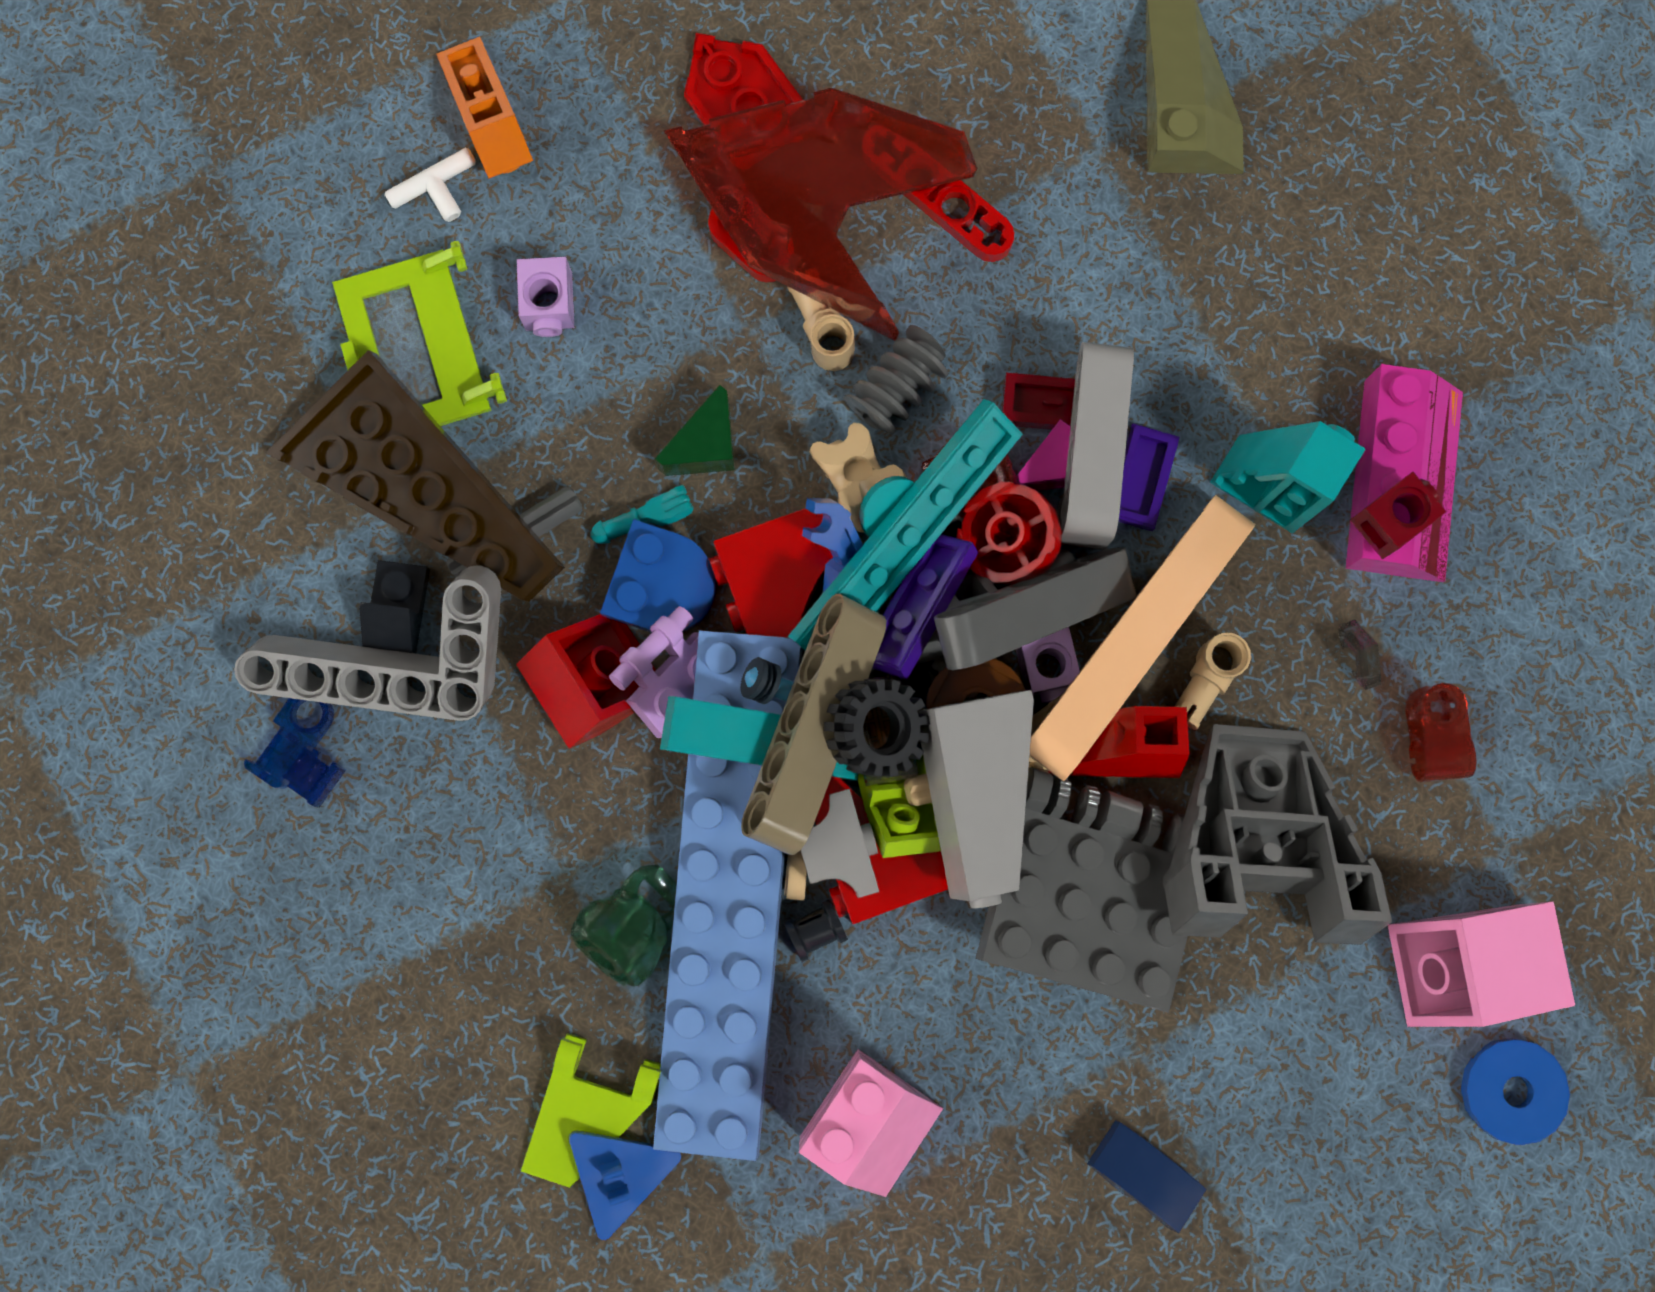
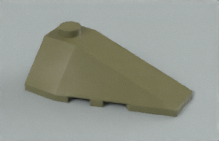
(1188, 99)

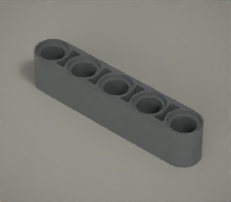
(1034, 608)

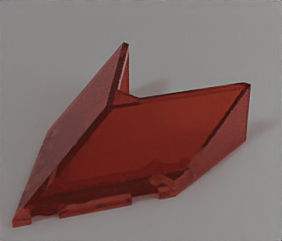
(793, 171)

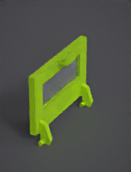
(419, 331)

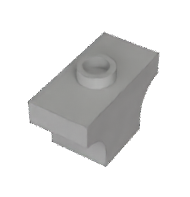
(842, 847)

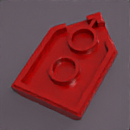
(733, 78)

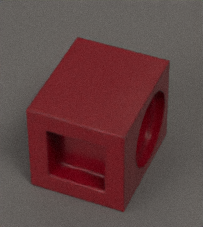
(1382, 527)

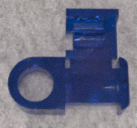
(291, 760)

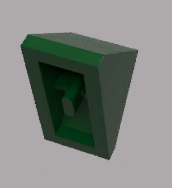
(702, 442)

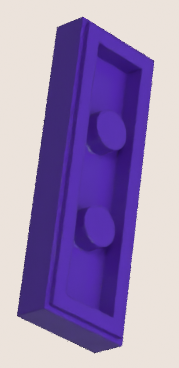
(918, 599)

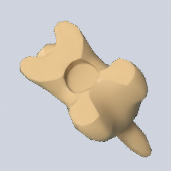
(852, 468)

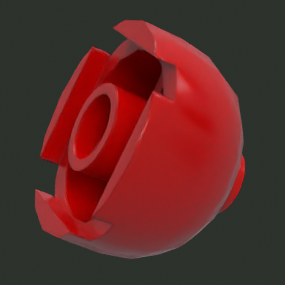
(1012, 532)

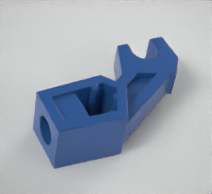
(834, 533)

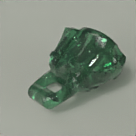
(625, 930)

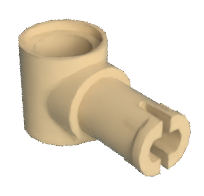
(824, 323)
(1209, 679)

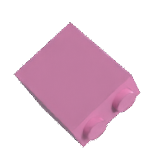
(1481, 966)
(868, 1126)

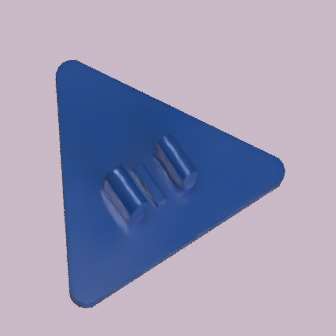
(617, 1175)

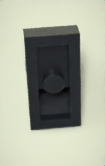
(395, 607)

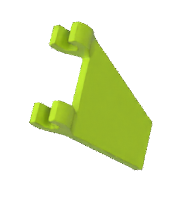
(581, 1106)

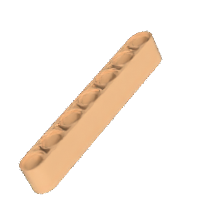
(1138, 638)

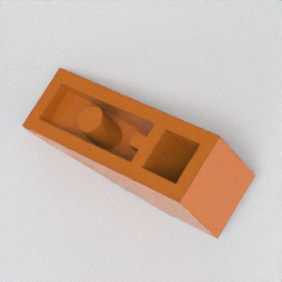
(484, 108)

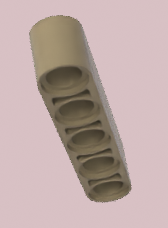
(798, 757)

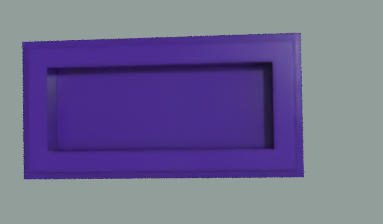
(1145, 475)

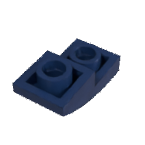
(1147, 1176)

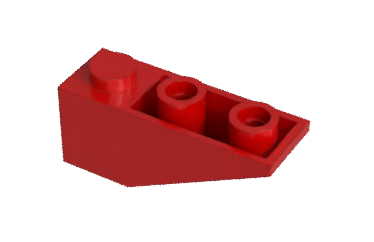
(1140, 744)

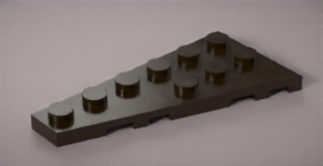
(400, 465)

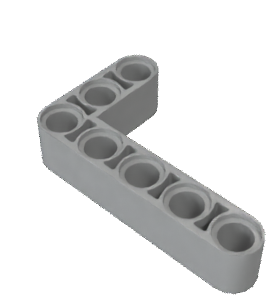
(391, 668)

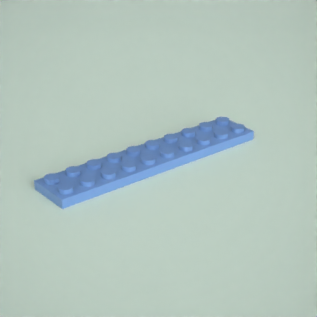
(721, 932)

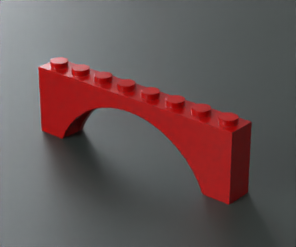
(772, 584)

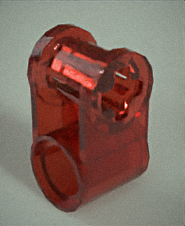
(1440, 739)

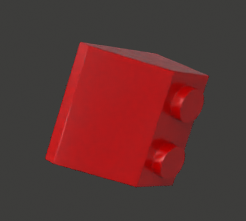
(572, 679)

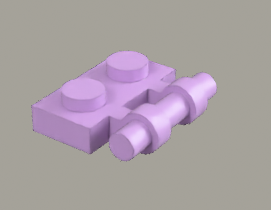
(672, 678)

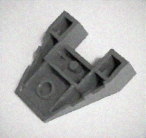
(1270, 824)

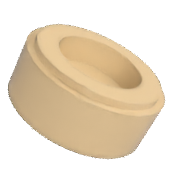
(795, 877)

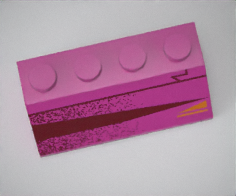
(1406, 427)

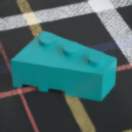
(1289, 470)

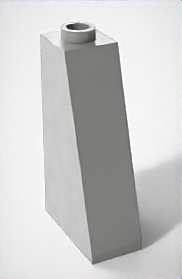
(979, 791)

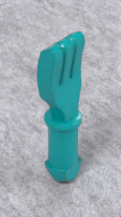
(658, 510)

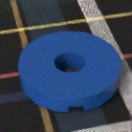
(1546, 1095)

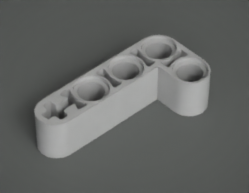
(1096, 446)

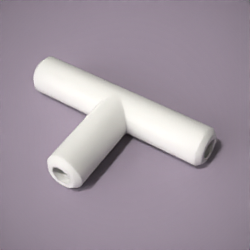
(432, 181)

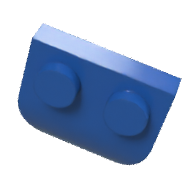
(658, 575)

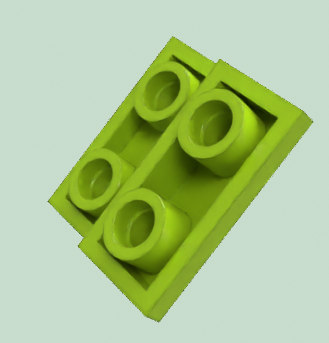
(896, 824)

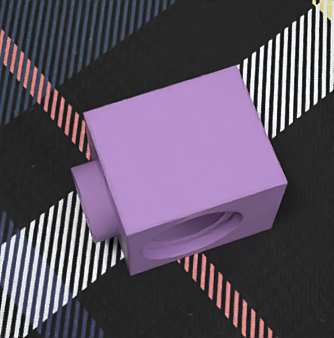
(539, 277)
(1061, 647)

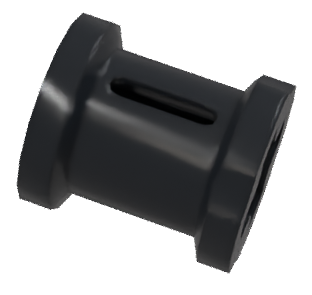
(815, 930)

